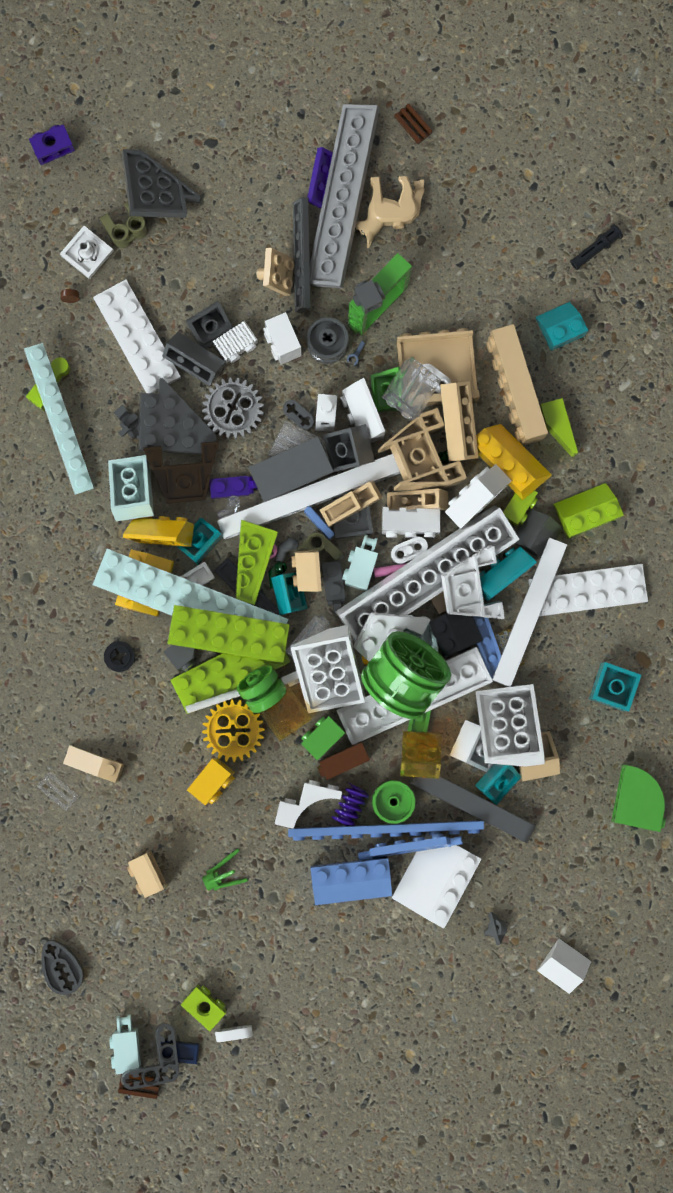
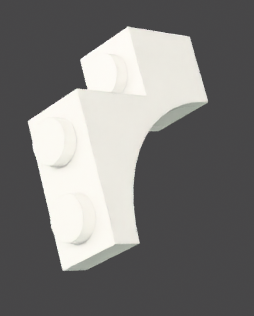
(312, 792)

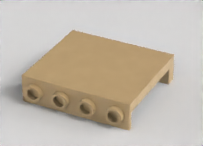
(447, 351)

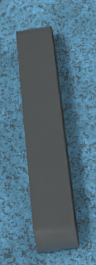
(476, 806)

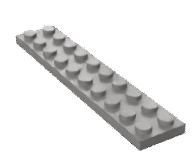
(343, 195)

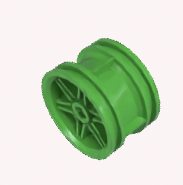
(406, 675)

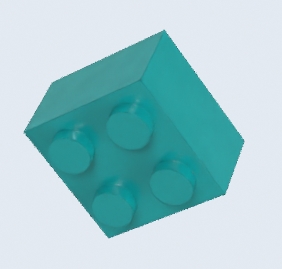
(615, 687)

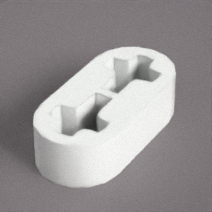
(233, 1033)

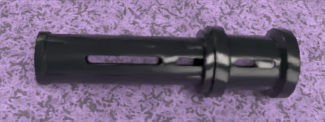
(603, 242)

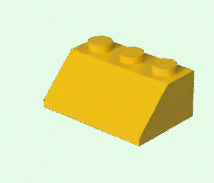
(160, 531)
(155, 561)

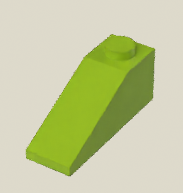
(559, 425)

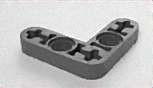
(163, 1063)

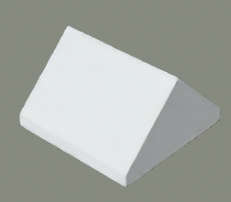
(564, 966)

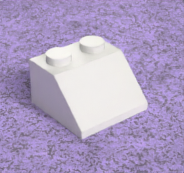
(470, 747)

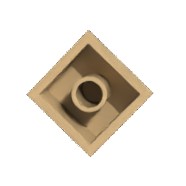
(307, 570)
(551, 759)
(147, 874)

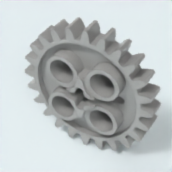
(217, 402)

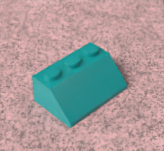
(505, 572)

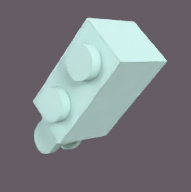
(361, 565)
(125, 1046)

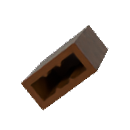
(343, 761)

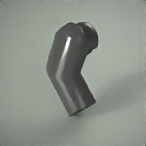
(284, 547)

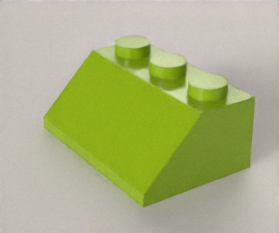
(588, 510)

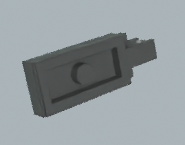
(333, 584)

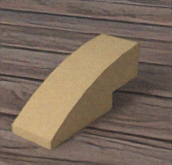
(351, 503)

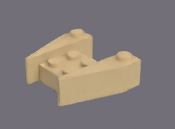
(418, 457)

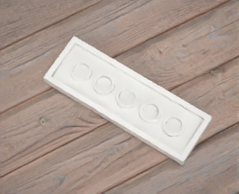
(136, 336)
(595, 590)

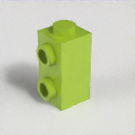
(516, 508)

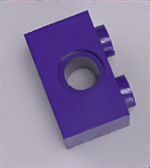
(49, 153)

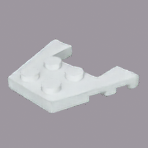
(464, 590)
(380, 626)

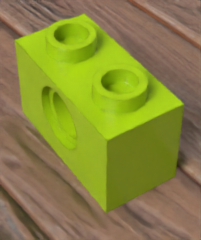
(206, 1018)

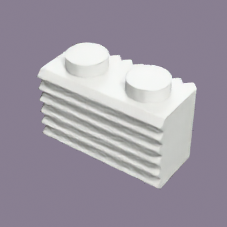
(236, 342)

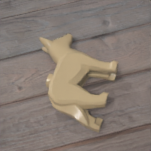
(390, 212)

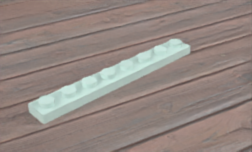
(58, 418)

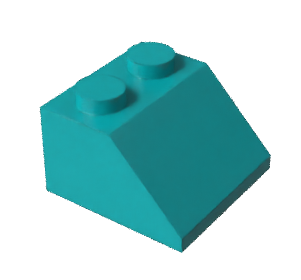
(561, 326)

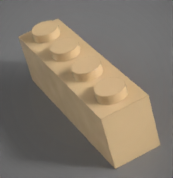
(459, 421)

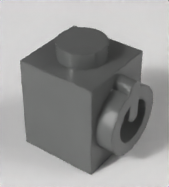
(368, 296)

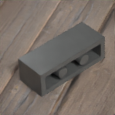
(193, 358)

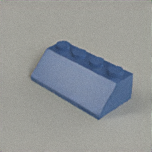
(351, 881)

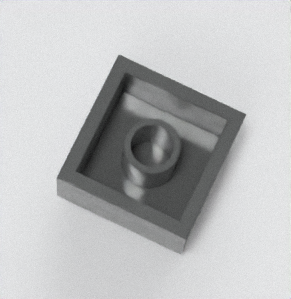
(349, 448)

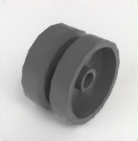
(331, 330)

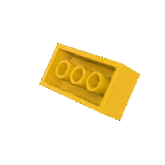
(211, 781)

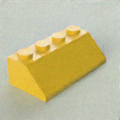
(501, 448)

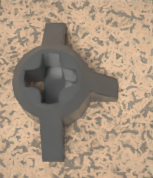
(496, 928)

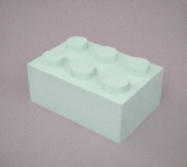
(130, 488)

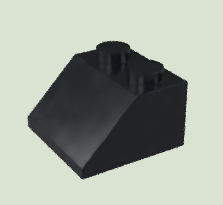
(455, 633)

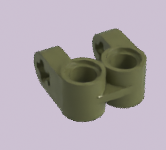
(125, 228)
(326, 545)

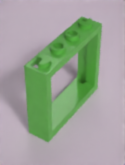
(393, 281)

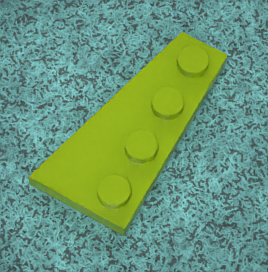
(253, 557)

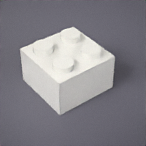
(283, 338)

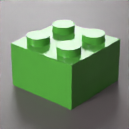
(322, 737)

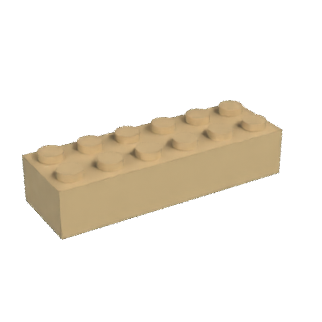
(517, 385)

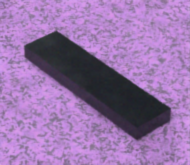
(228, 572)

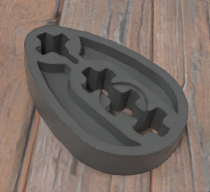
(52, 975)

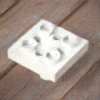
(81, 247)

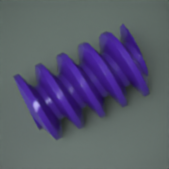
(351, 805)

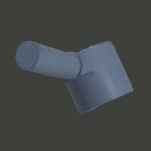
(356, 353)

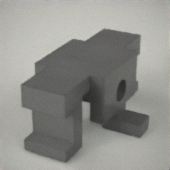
(129, 423)

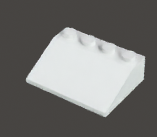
(328, 670)
(510, 726)
(436, 881)

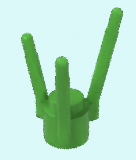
(213, 880)

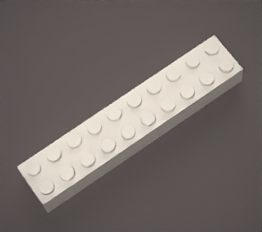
(421, 577)

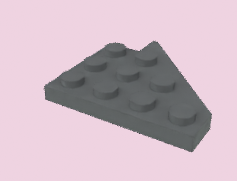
(153, 189)
(170, 423)

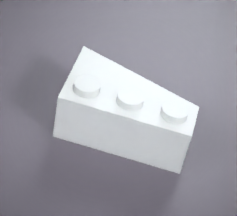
(410, 522)

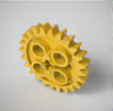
(233, 749)

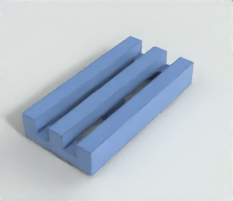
(319, 523)

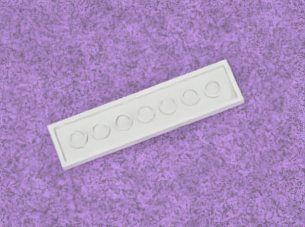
(371, 718)

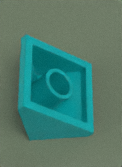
(203, 541)
(288, 596)
(498, 782)

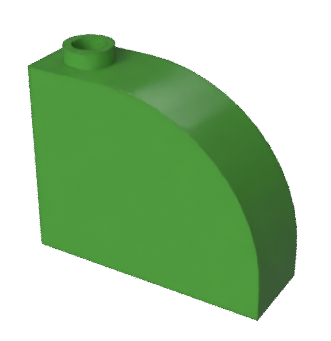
(639, 800)

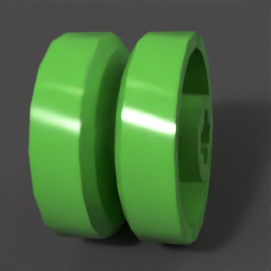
(261, 689)
(403, 796)

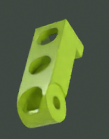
(60, 369)

